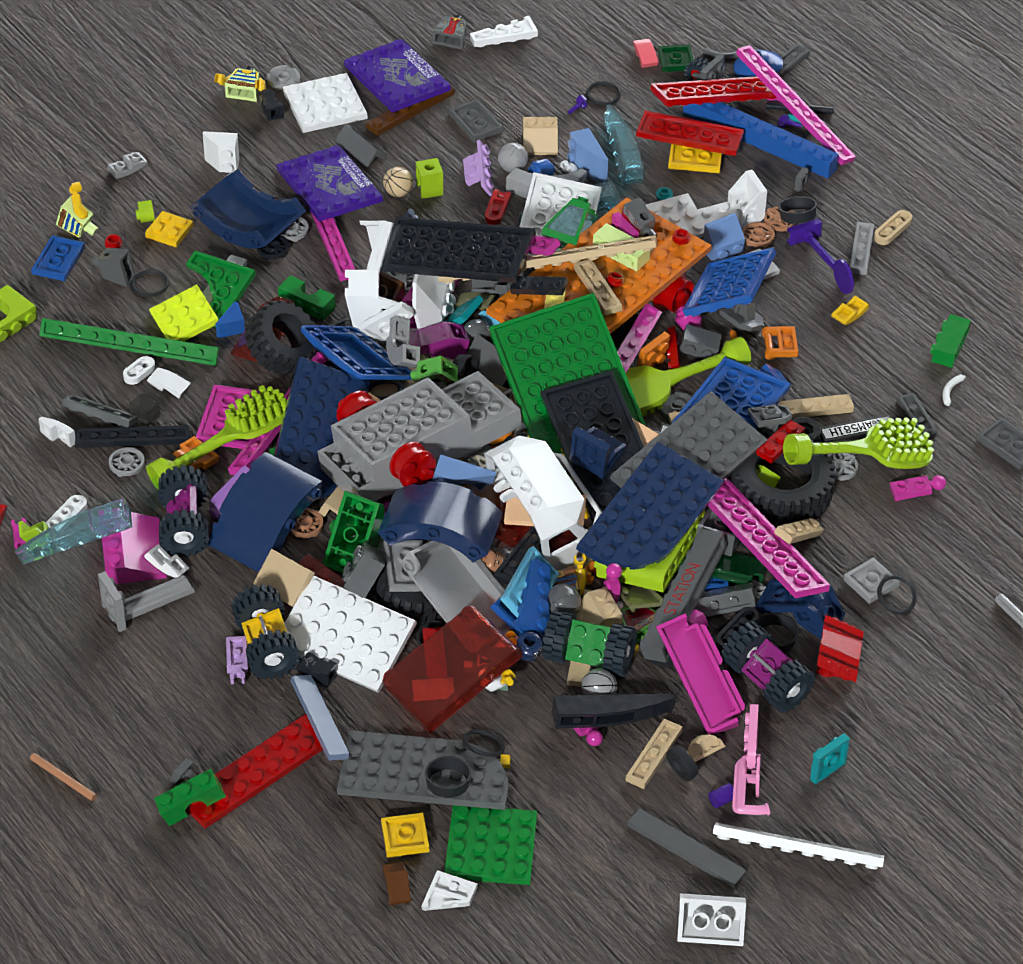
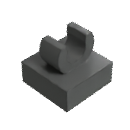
(182, 772)

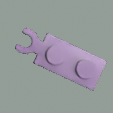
(236, 657)

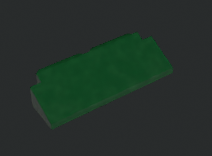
(737, 568)

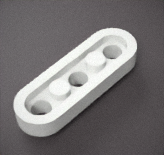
(73, 506)

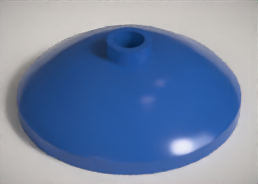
(770, 57)

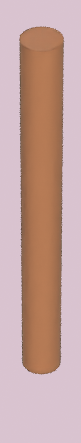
(63, 777)

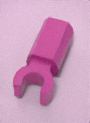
(16, 536)

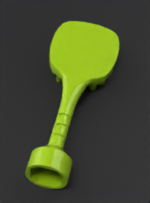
(654, 386)
(248, 421)
(889, 441)

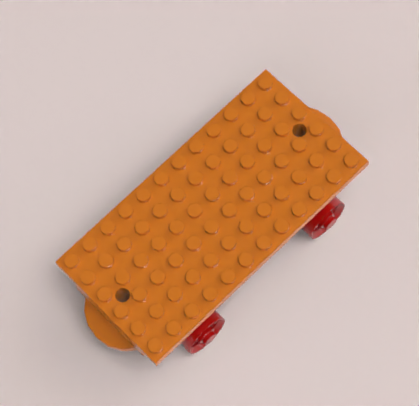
(657, 281)

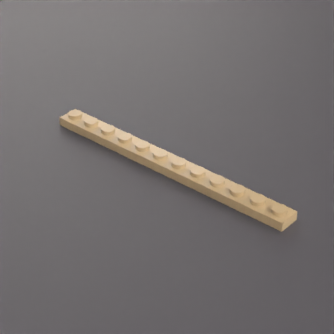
(576, 254)

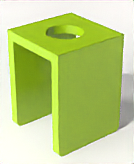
(429, 177)

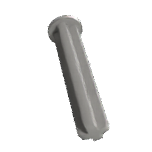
(1010, 608)

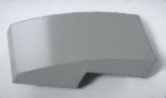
(129, 165)

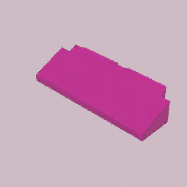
(698, 668)

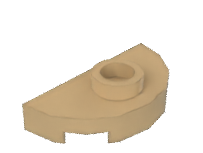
(704, 746)

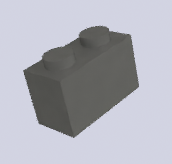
(699, 342)

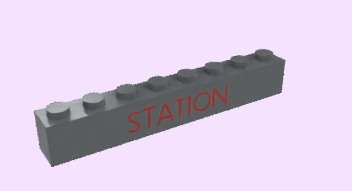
(685, 589)

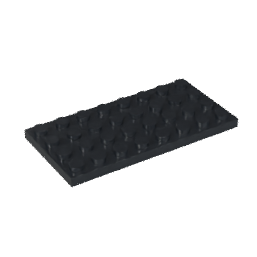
(457, 249)
(587, 404)

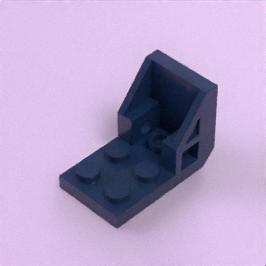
(595, 451)
(807, 610)

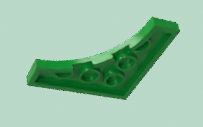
(226, 279)

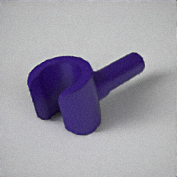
(581, 102)
(784, 119)

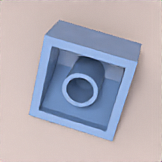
(725, 237)

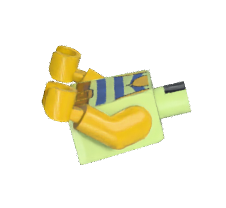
(242, 84)
(74, 215)

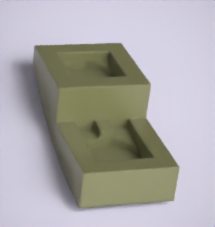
(488, 299)

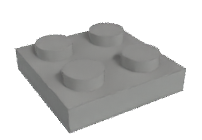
(866, 580)

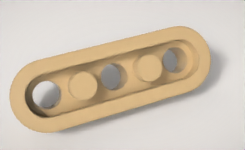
(893, 227)

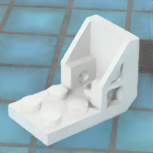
(745, 199)

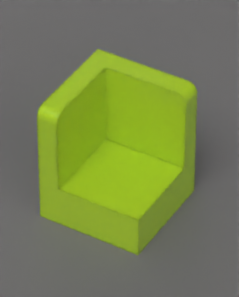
(766, 475)
(27, 533)

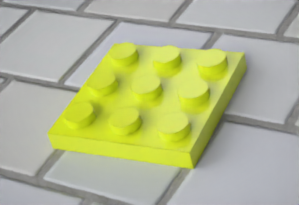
(184, 315)

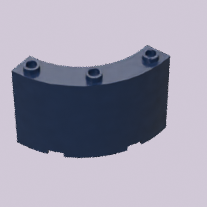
(243, 214)
(262, 510)
(442, 515)

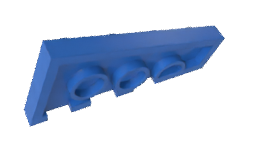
(535, 605)

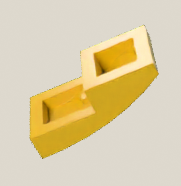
(851, 311)

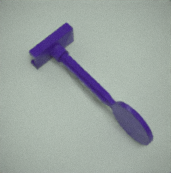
(808, 232)

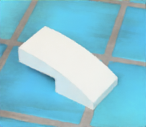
(170, 381)
(55, 429)
(169, 565)

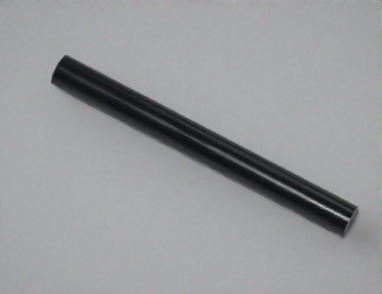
(816, 109)

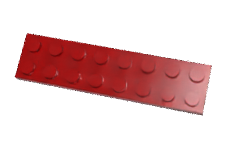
(711, 91)
(259, 769)

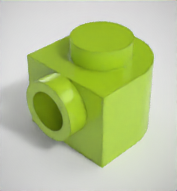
(145, 211)

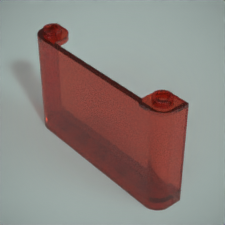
(451, 668)

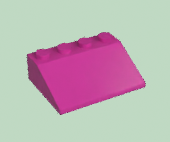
(126, 551)

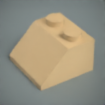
(540, 135)
(599, 608)

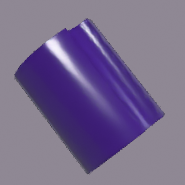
(721, 795)

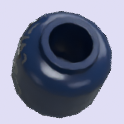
(530, 645)

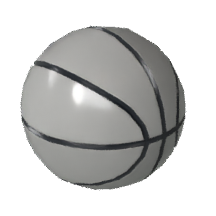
(599, 683)

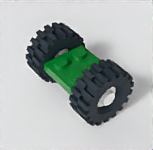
(589, 643)

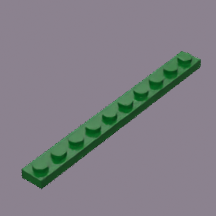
(129, 341)

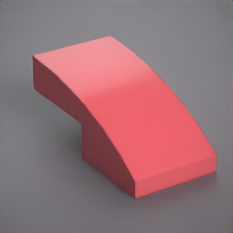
(646, 53)

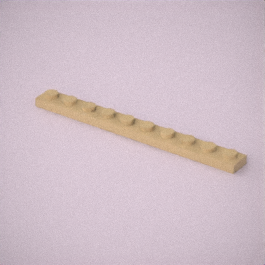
(811, 406)

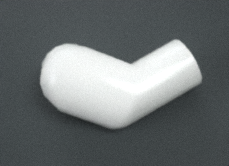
(568, 167)

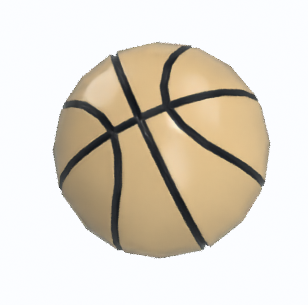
(398, 181)

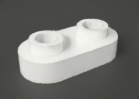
(139, 370)

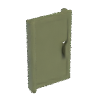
(639, 597)

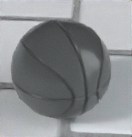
(477, 327)
(564, 599)

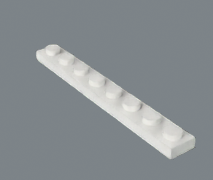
(807, 847)

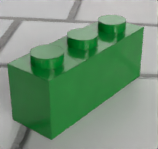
(950, 340)

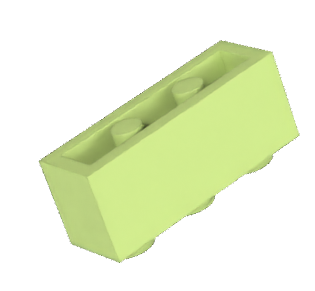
(610, 234)

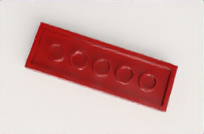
(690, 133)

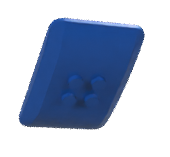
(354, 352)

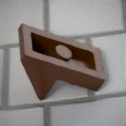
(397, 883)

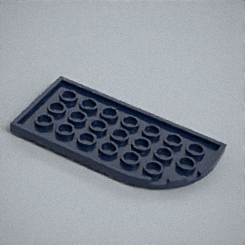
(310, 414)
(651, 511)

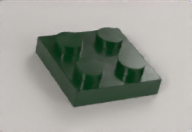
(675, 57)

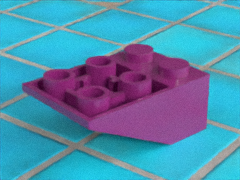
(441, 339)

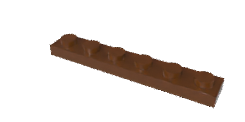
(389, 120)

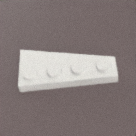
(512, 32)

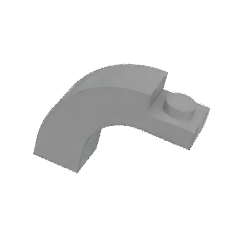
(398, 346)

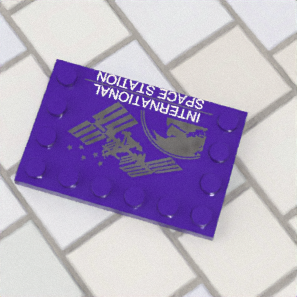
(397, 75)
(329, 183)

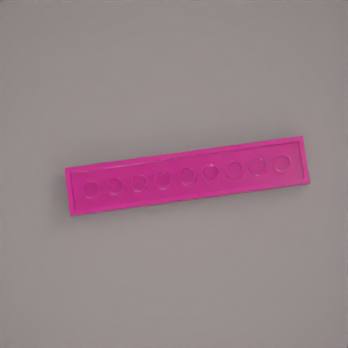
(759, 537)

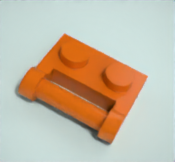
(786, 342)

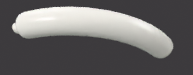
(950, 384)

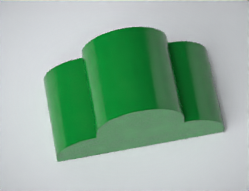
(355, 523)

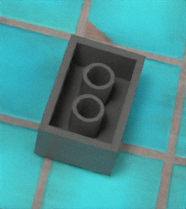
(363, 569)

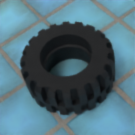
(265, 345)
(409, 604)

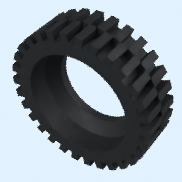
(793, 504)

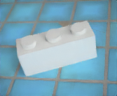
(711, 919)

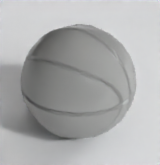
(512, 156)

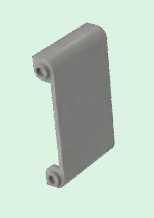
(454, 581)

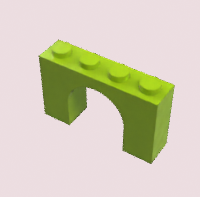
(18, 310)

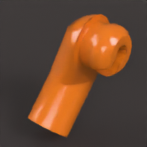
(589, 569)

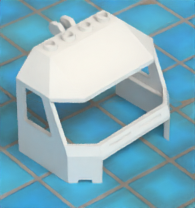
(430, 297)
(544, 490)

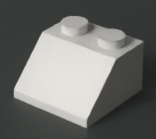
(221, 150)

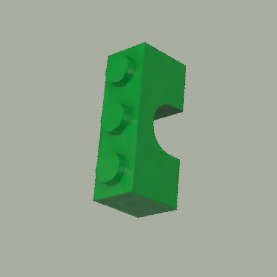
(317, 304)
(201, 788)

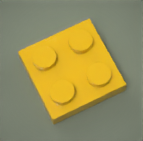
(169, 229)
(405, 835)

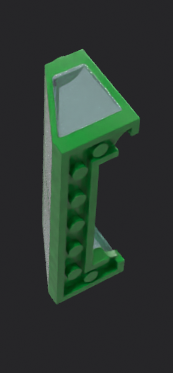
(570, 222)

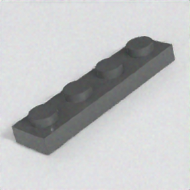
(95, 409)

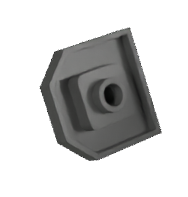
(743, 317)
(769, 417)

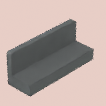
(359, 145)
(726, 599)

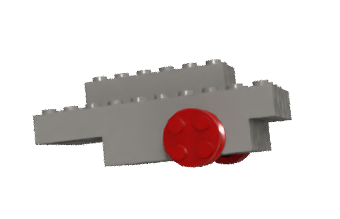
(402, 436)

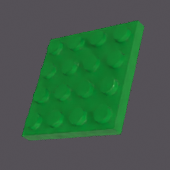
(491, 844)

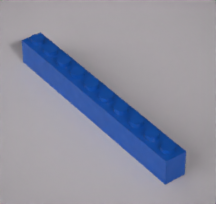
(768, 137)

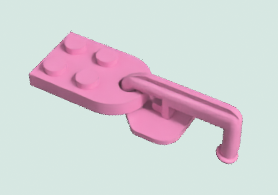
(748, 763)

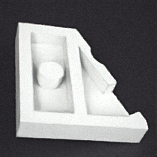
(449, 892)

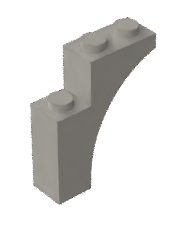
(519, 180)

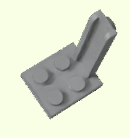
(126, 609)

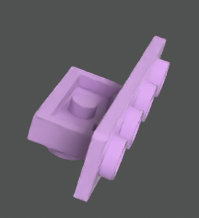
(478, 168)

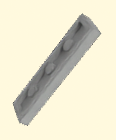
(861, 248)

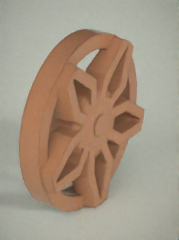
(776, 219)
(758, 234)
(306, 523)

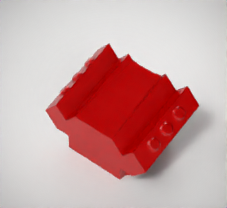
(839, 649)

